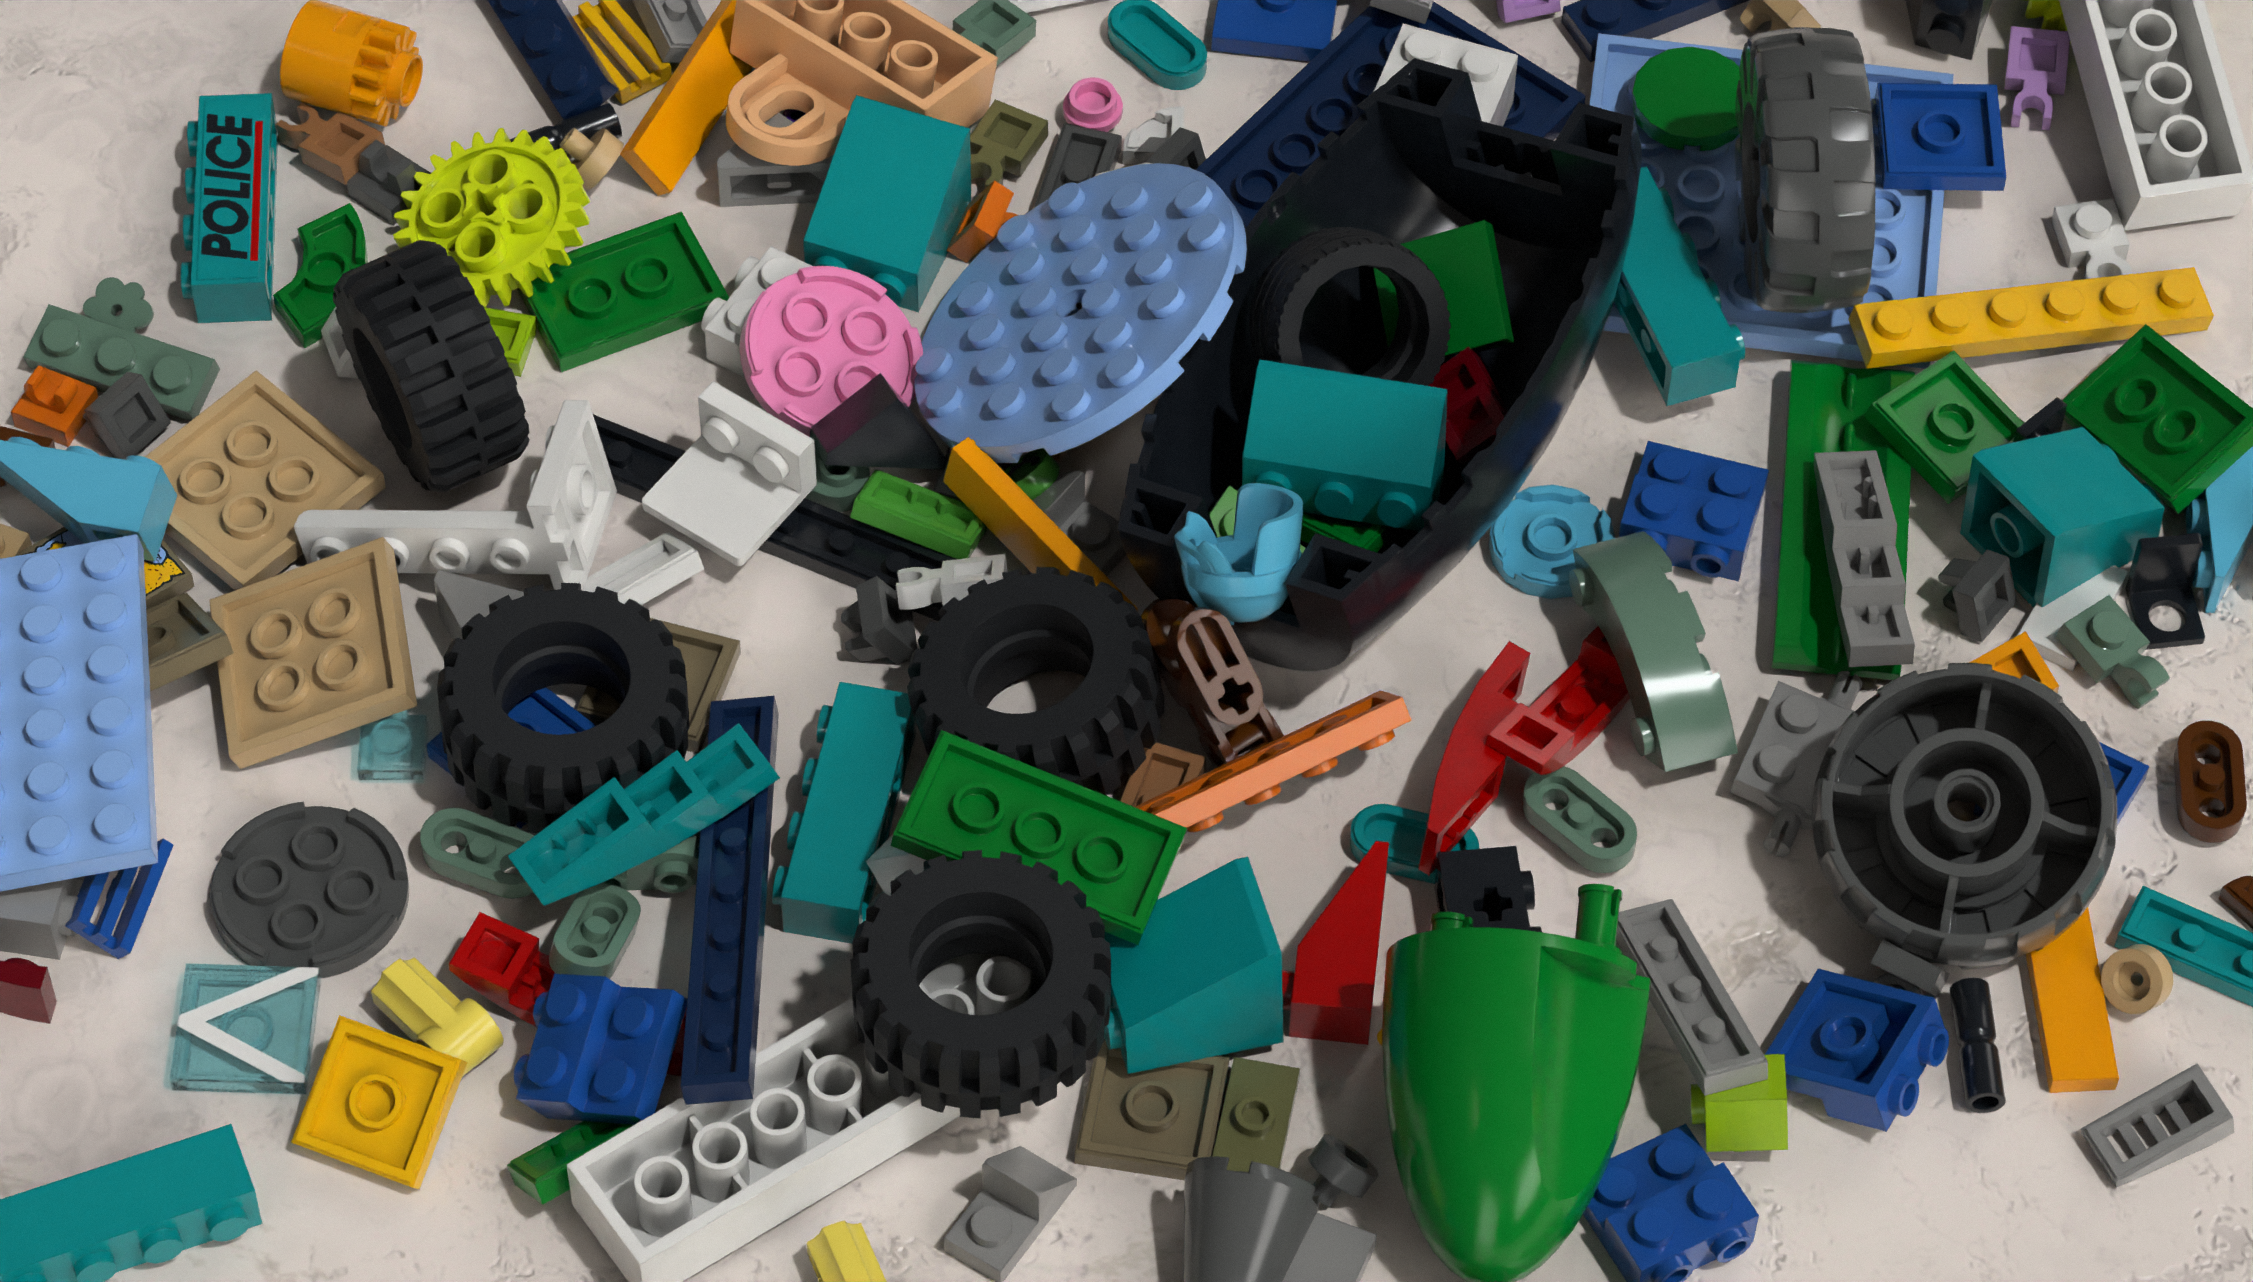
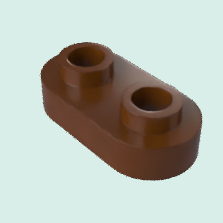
(2210, 786)

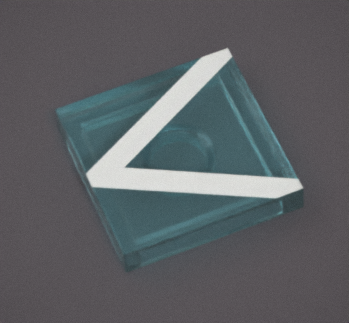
(245, 1029)

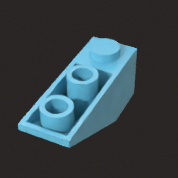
(92, 492)
(2226, 527)

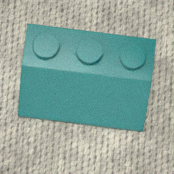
(1347, 443)

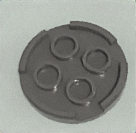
(310, 889)

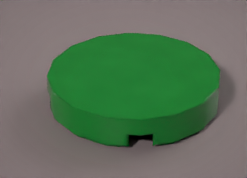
(1687, 98)

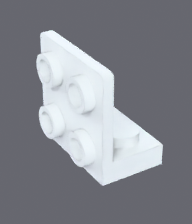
(735, 477)

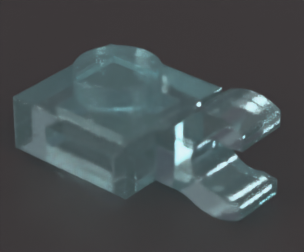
(393, 749)

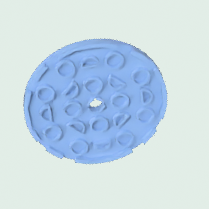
(1029, 371)

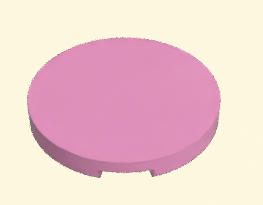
(822, 340)

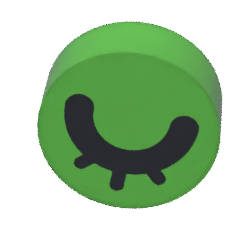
(1034, 472)

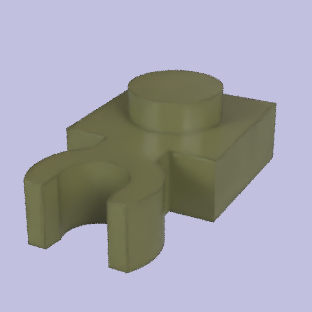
(1005, 142)

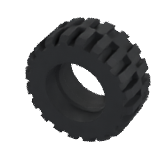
(431, 365)
(1036, 627)
(546, 643)
(981, 909)

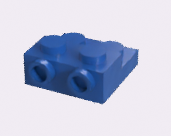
(1696, 508)
(1860, 1047)
(599, 1050)
(1669, 1210)

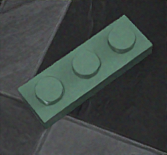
(104, 353)

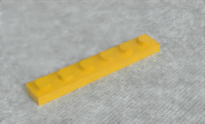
(2029, 317)

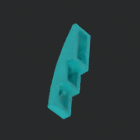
(651, 815)

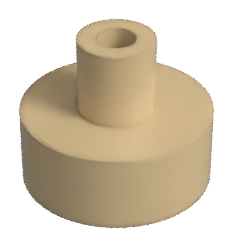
(592, 156)
(2137, 979)

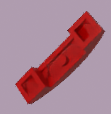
(1567, 713)
(513, 972)

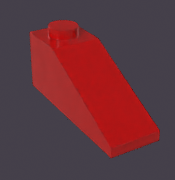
(1338, 960)

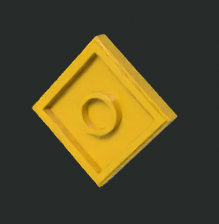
(379, 1102)

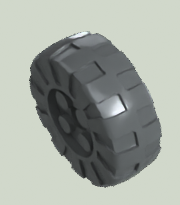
(1805, 169)
(1949, 885)

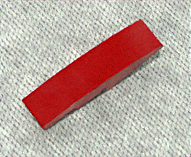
(1470, 768)

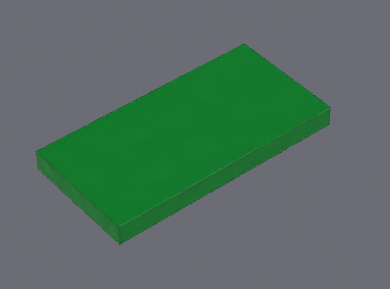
(998, 804)

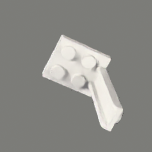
(554, 537)

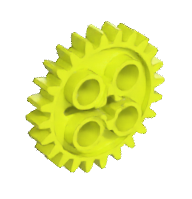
(499, 211)

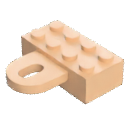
(829, 51)

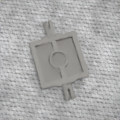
(1787, 755)

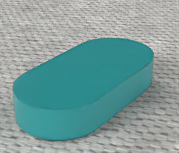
(1157, 44)
(1405, 834)

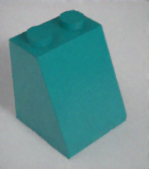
(892, 199)
(2057, 511)
(1199, 977)

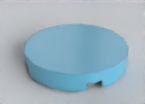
(1537, 536)

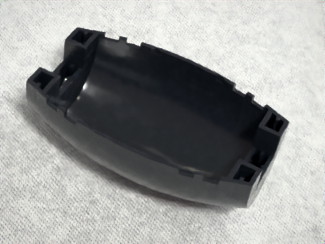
(1405, 171)

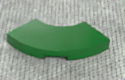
(330, 249)

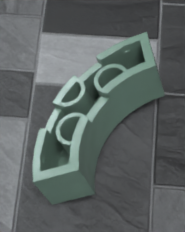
(1654, 640)

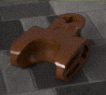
(1210, 678)

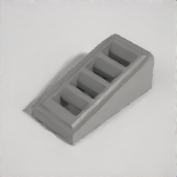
(2188, 1085)

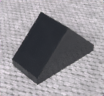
(876, 431)

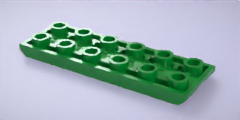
(1827, 416)

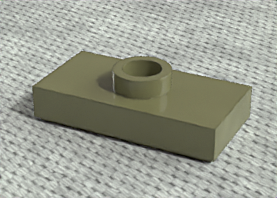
(1256, 1113)

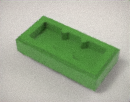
(918, 515)

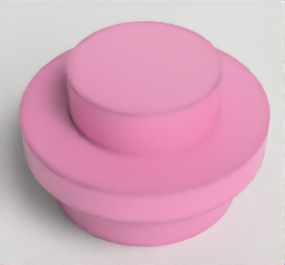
(1093, 105)

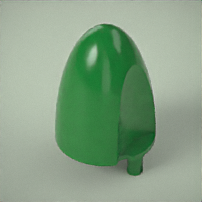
(1508, 1080)

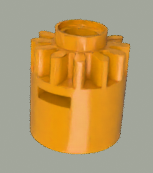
(350, 62)

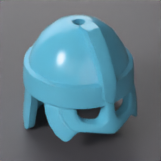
(1247, 570)

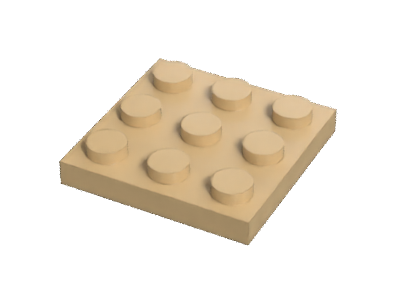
(249, 474)
(313, 653)

